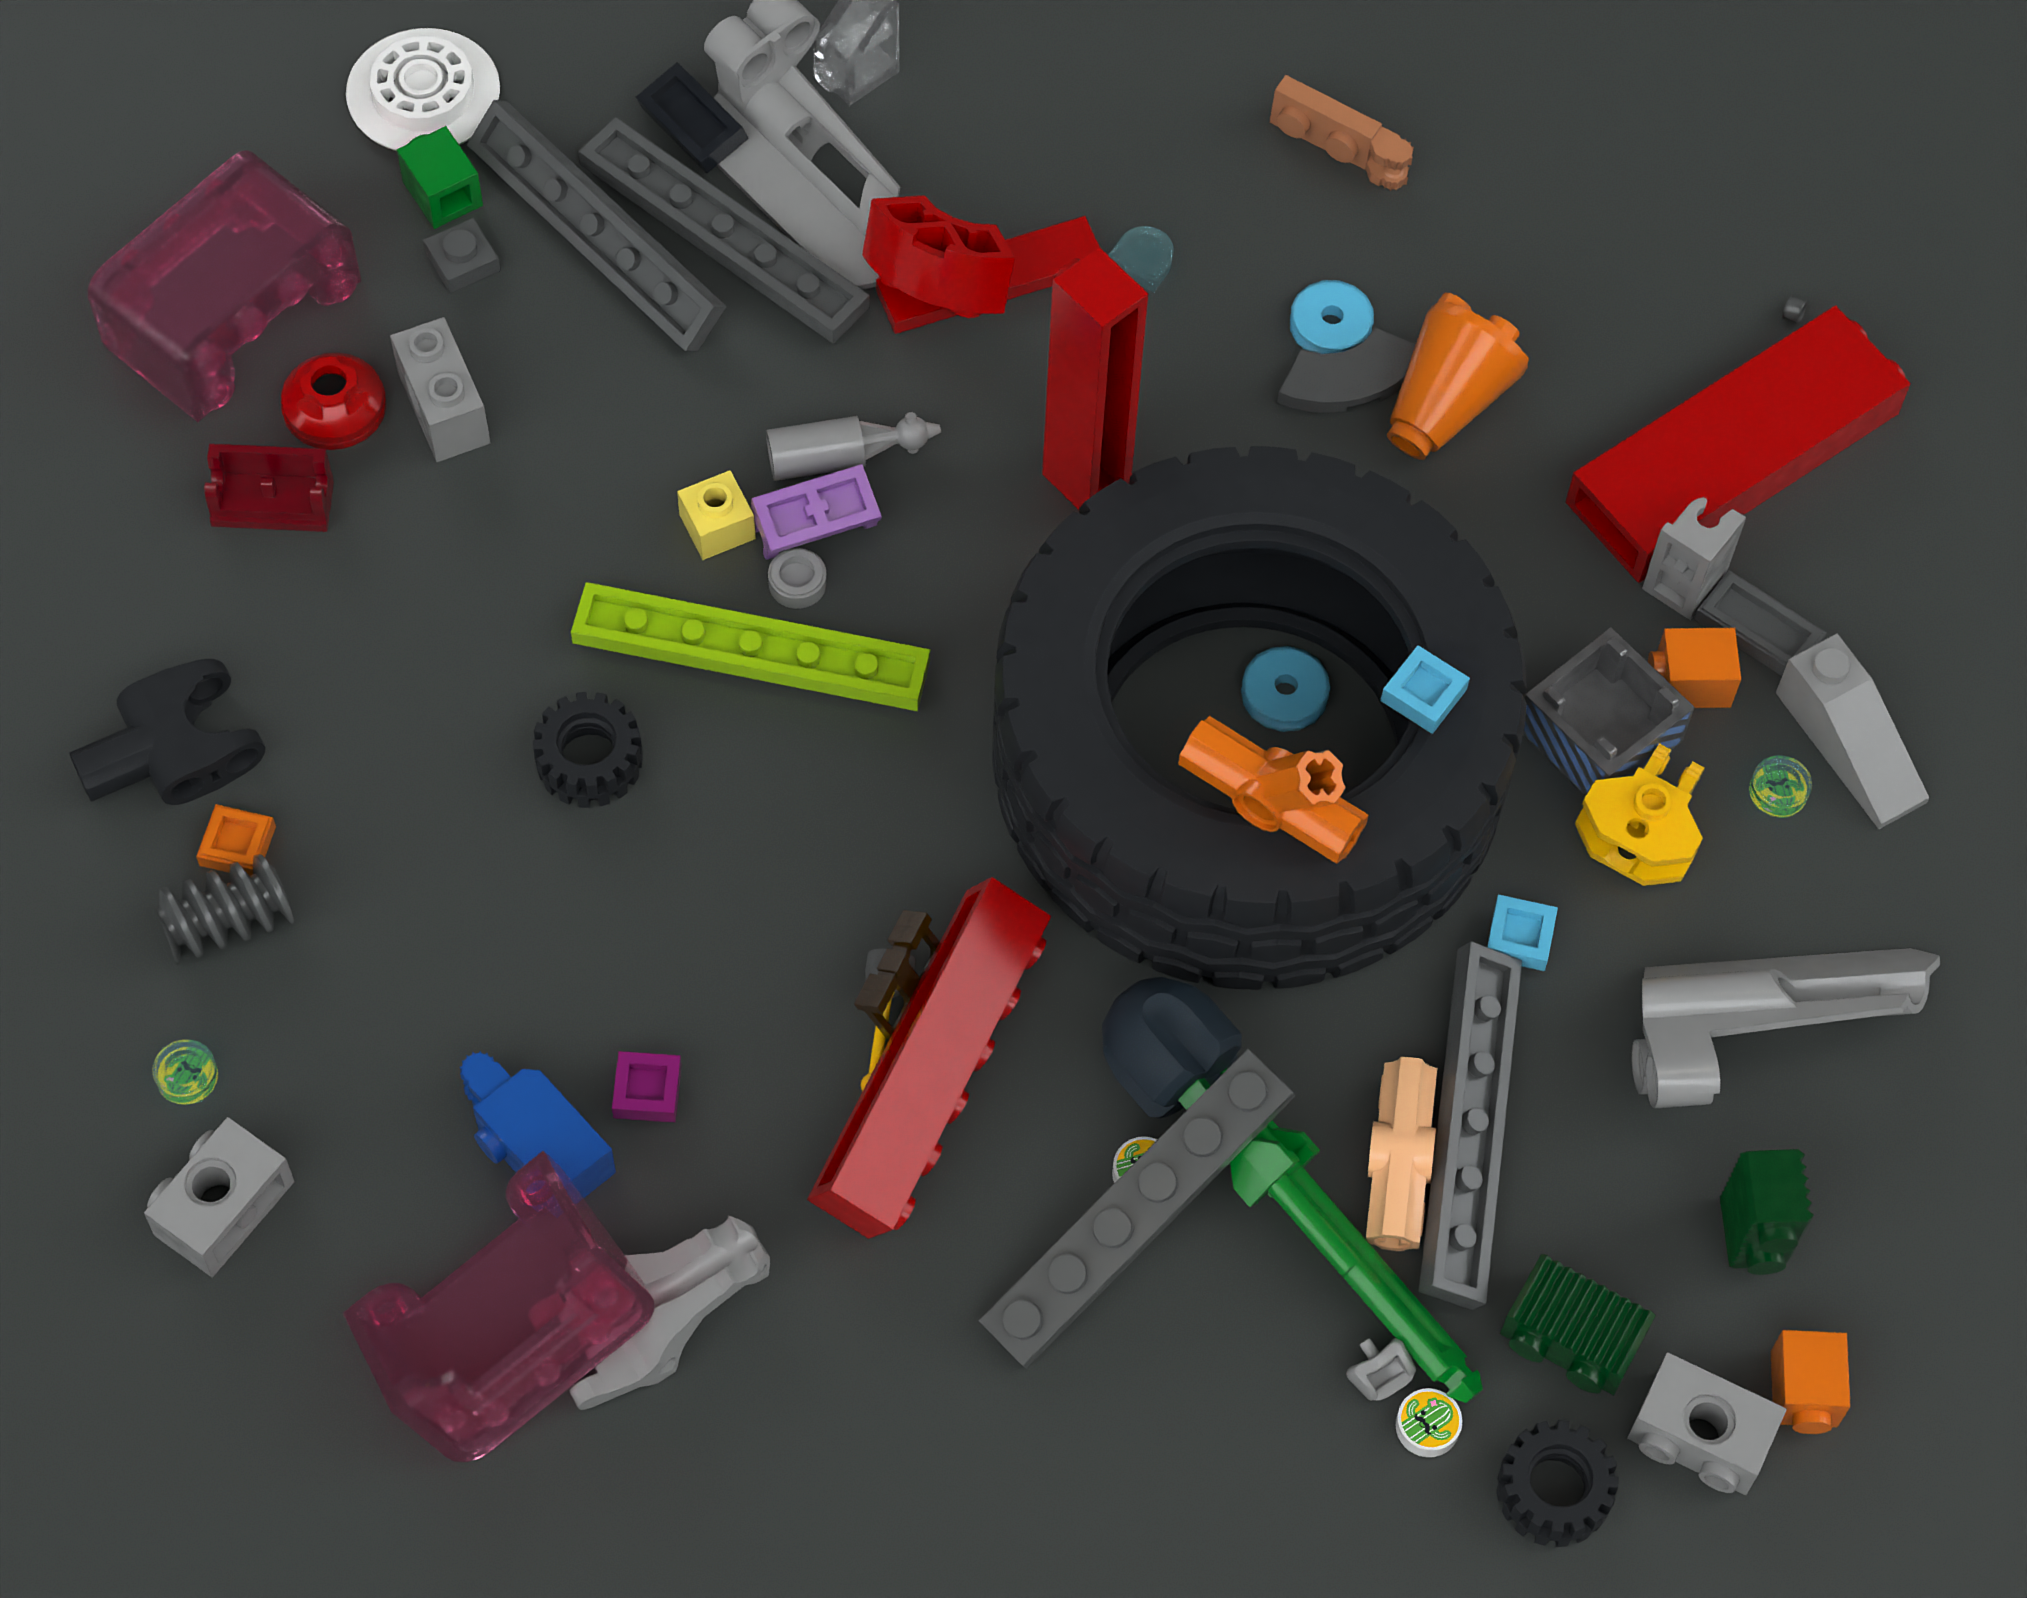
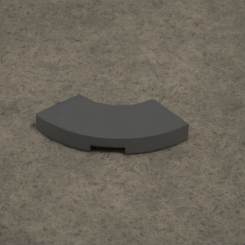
(1347, 378)

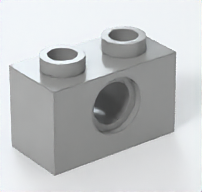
(440, 389)
(214, 1230)
(1741, 1418)

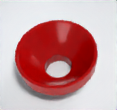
(335, 419)

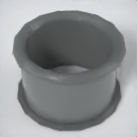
(1794, 309)

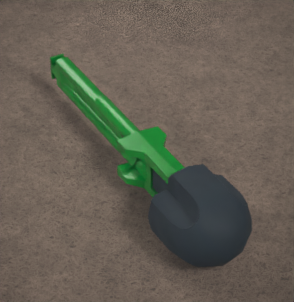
(1166, 1051)

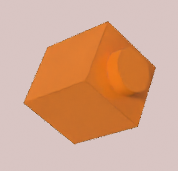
(1700, 664)
(1811, 1379)

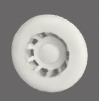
(420, 76)

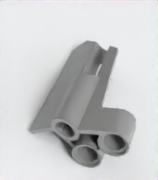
(785, 130)
(1715, 999)

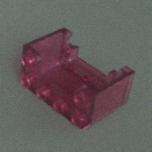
(216, 277)

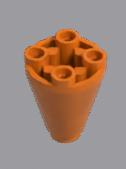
(1453, 375)

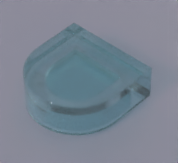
(1144, 255)

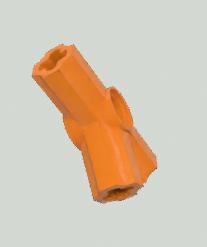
(1277, 787)

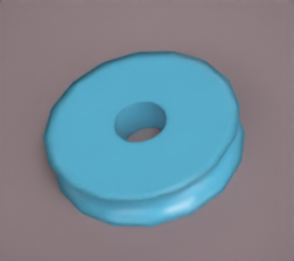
(1335, 299)
(1291, 667)

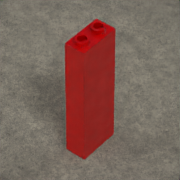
(1740, 437)

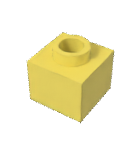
(716, 515)

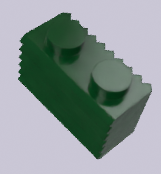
(1765, 1209)
(1576, 1326)

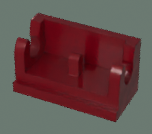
(269, 487)

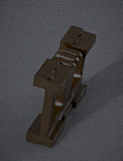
(895, 970)

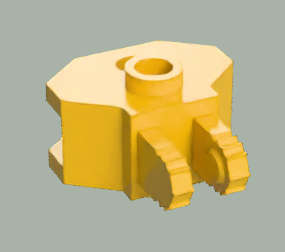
(1644, 819)

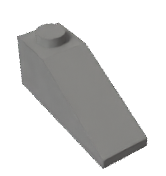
(1852, 729)

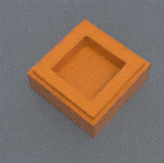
(234, 837)

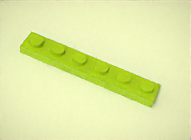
(751, 646)

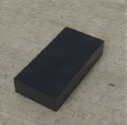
(692, 117)

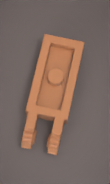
(1342, 132)

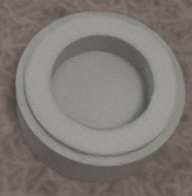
(797, 578)

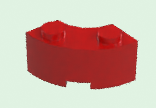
(938, 256)

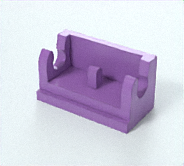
(814, 510)

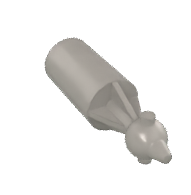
(840, 444)

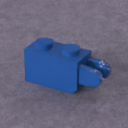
(530, 1115)

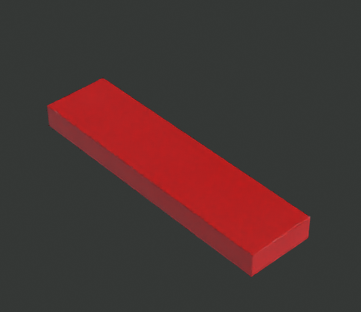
(1036, 263)

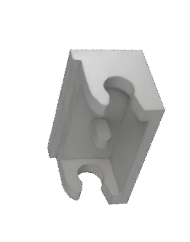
(1691, 558)

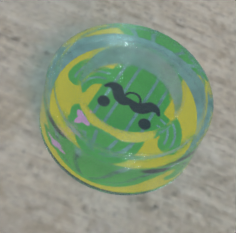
(1780, 786)
(185, 1072)

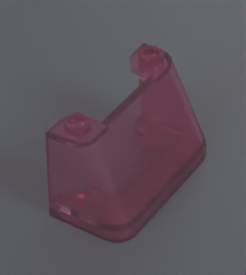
(505, 1324)

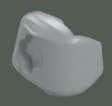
(1383, 1371)

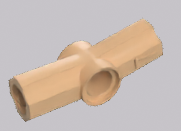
(1401, 1154)

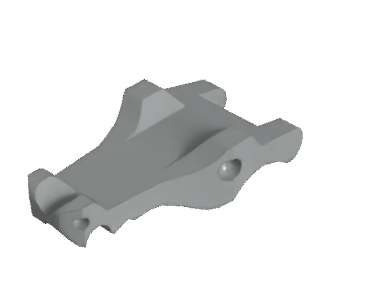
(685, 1288)

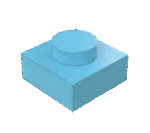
(1425, 689)
(1522, 930)

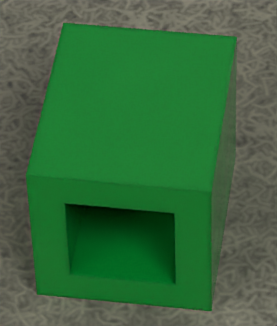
(439, 177)

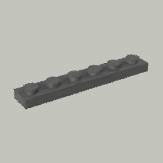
(596, 226)
(724, 230)
(1471, 1127)
(1137, 1208)

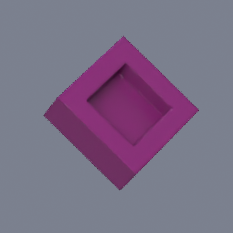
(646, 1086)

